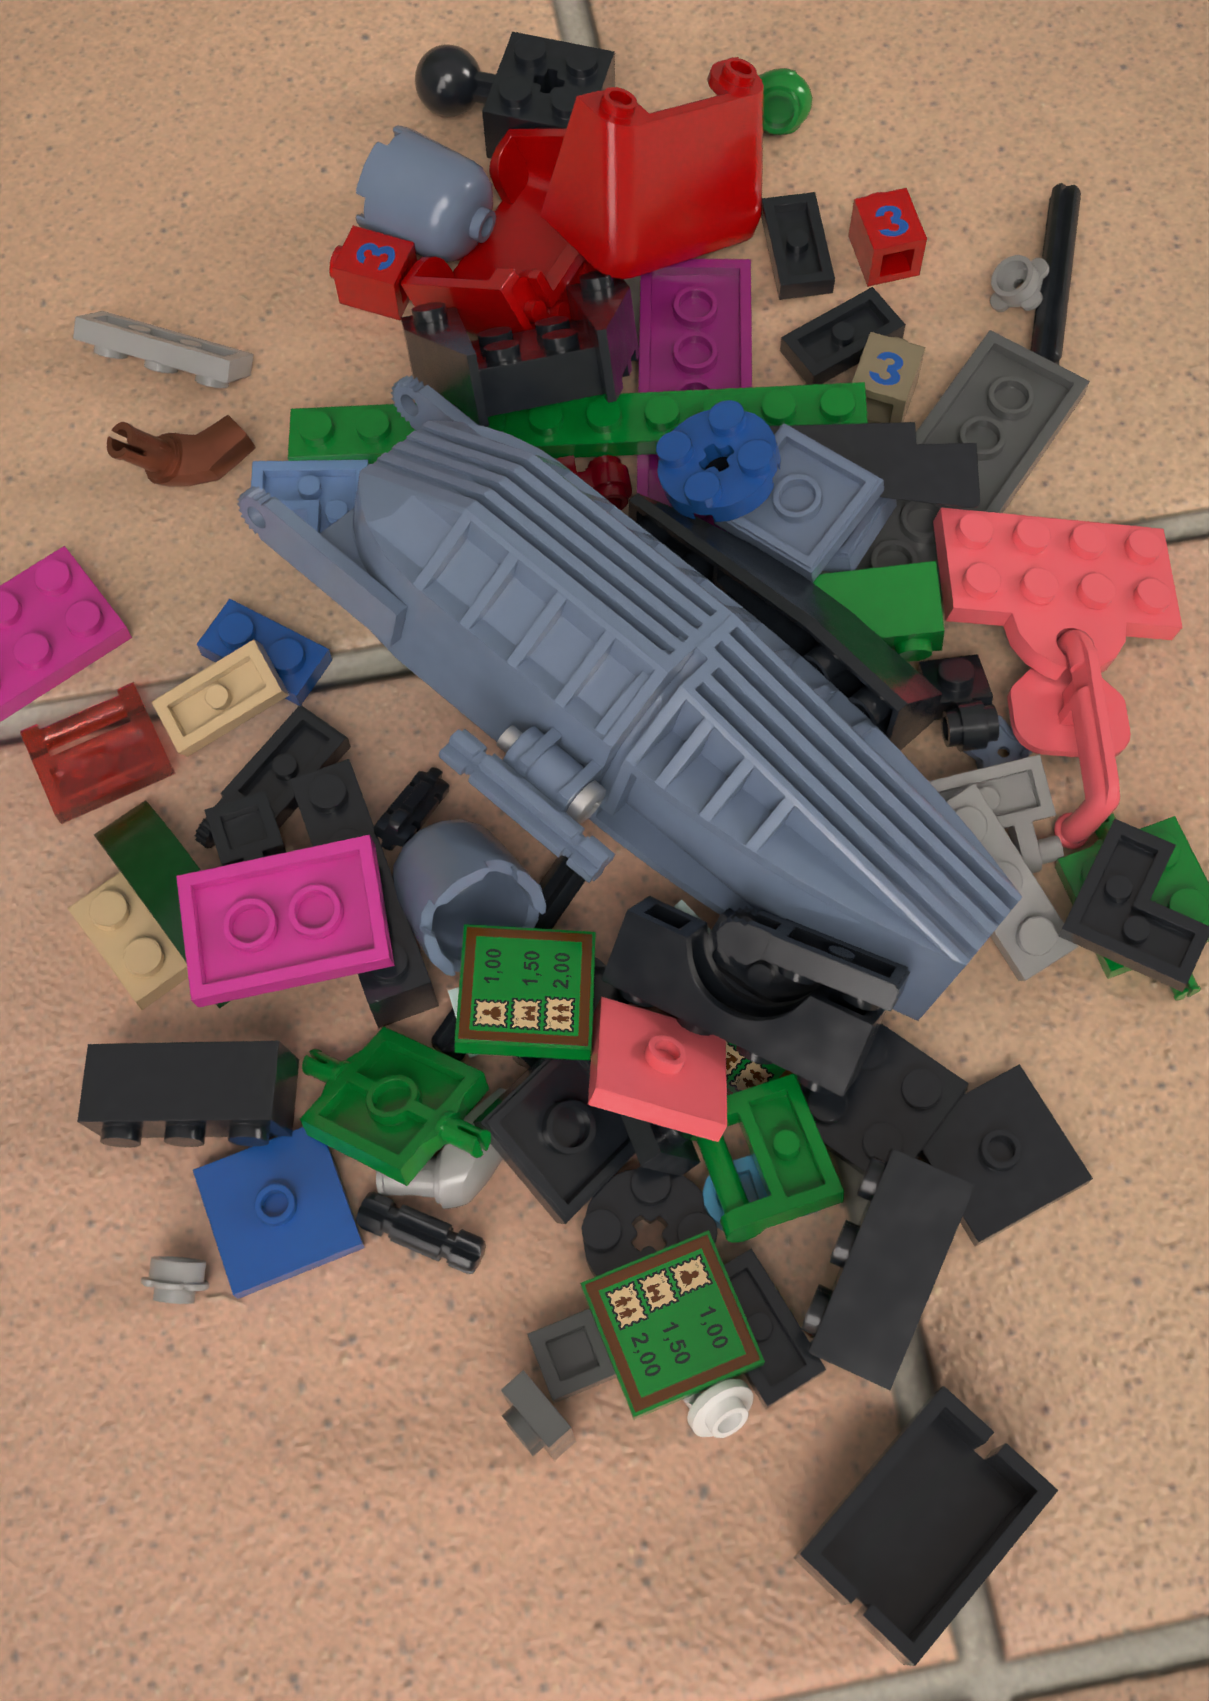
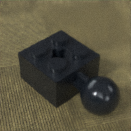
(529, 91)

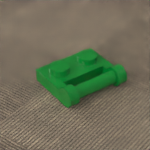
(786, 1154)

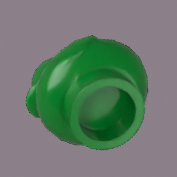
(785, 101)

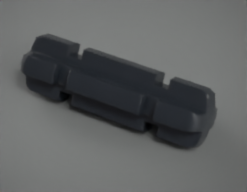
(411, 808)
(421, 1232)

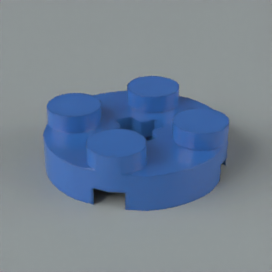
(713, 434)

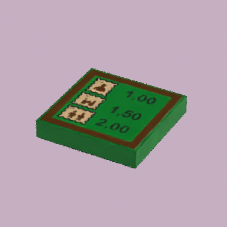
(526, 992)
(671, 1324)

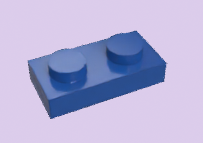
(295, 657)

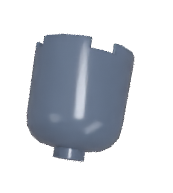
(426, 196)
(459, 877)

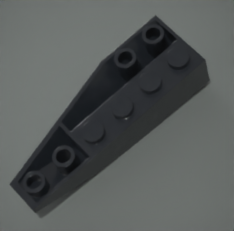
(804, 618)

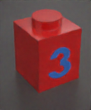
(887, 236)
(371, 270)

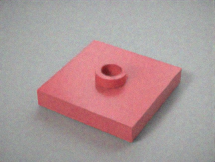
(657, 1070)

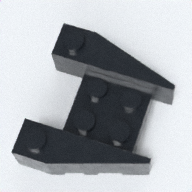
(532, 366)

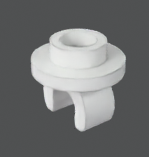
(719, 1409)

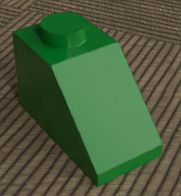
(895, 603)

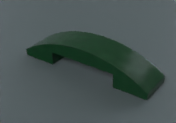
(150, 861)

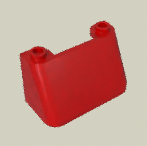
(663, 183)
(524, 262)

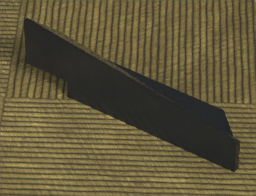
(909, 470)

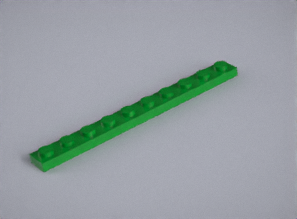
(578, 426)

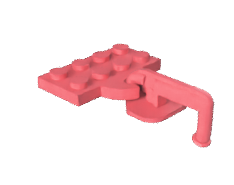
(1066, 607)

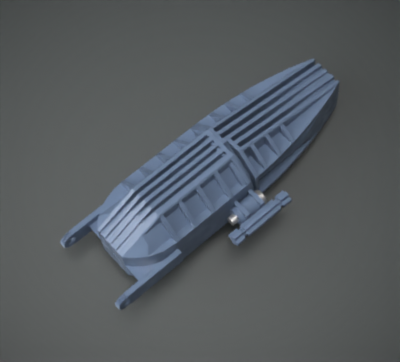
(640, 699)

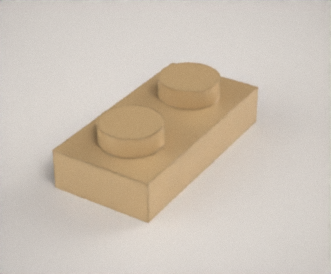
(220, 698)
(130, 940)

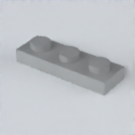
(163, 348)
(1032, 928)

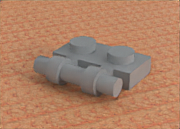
(1018, 797)

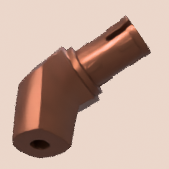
(183, 458)

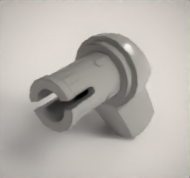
(453, 1174)

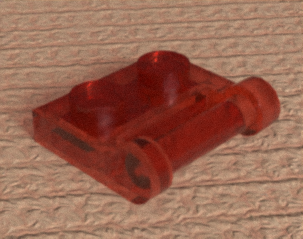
(100, 767)

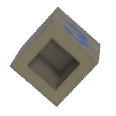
(890, 376)

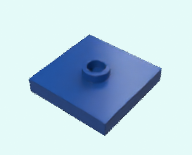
(277, 1211)

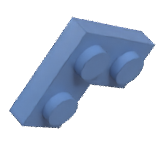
(311, 488)

